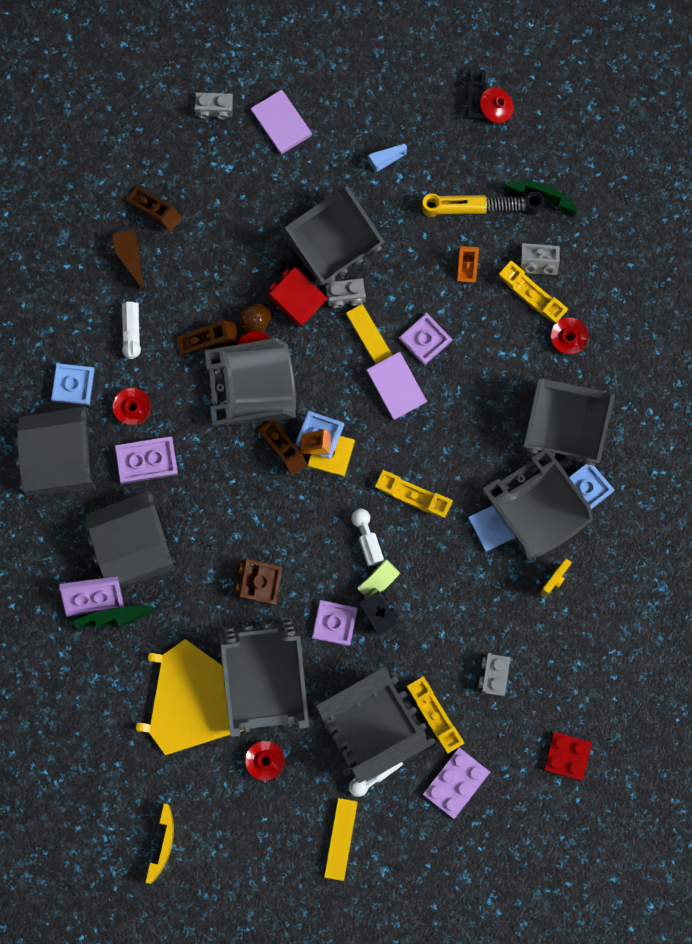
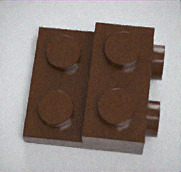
(257, 581)

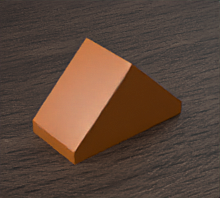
(467, 264)
(316, 442)

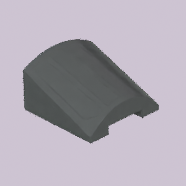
(251, 382)
(539, 505)

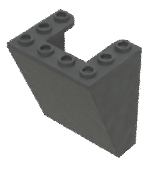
(263, 676)

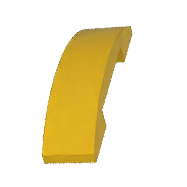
(532, 293)
(413, 495)
(435, 715)
(155, 869)

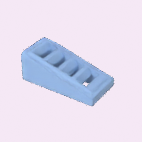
(385, 157)

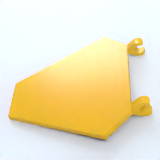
(188, 700)

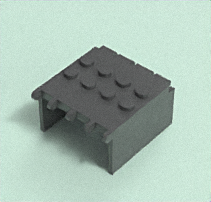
(373, 726)

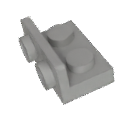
(213, 105)
(540, 259)
(346, 292)
(495, 674)

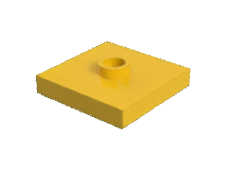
(339, 460)
(556, 579)

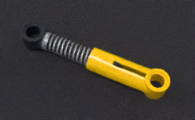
(480, 204)

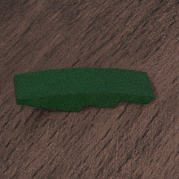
(121, 615)

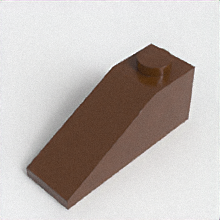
(154, 208)
(127, 252)
(208, 337)
(283, 447)

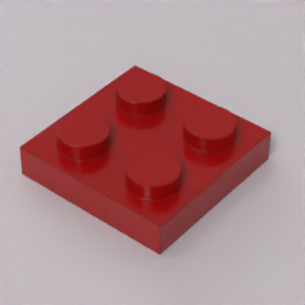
(568, 756)

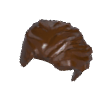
(254, 318)

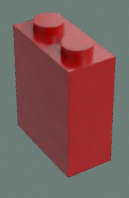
(296, 296)

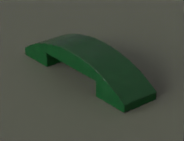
(565, 204)

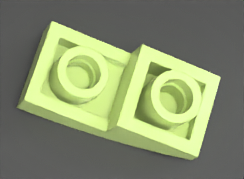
(380, 578)

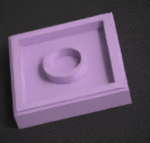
(425, 339)
(334, 623)

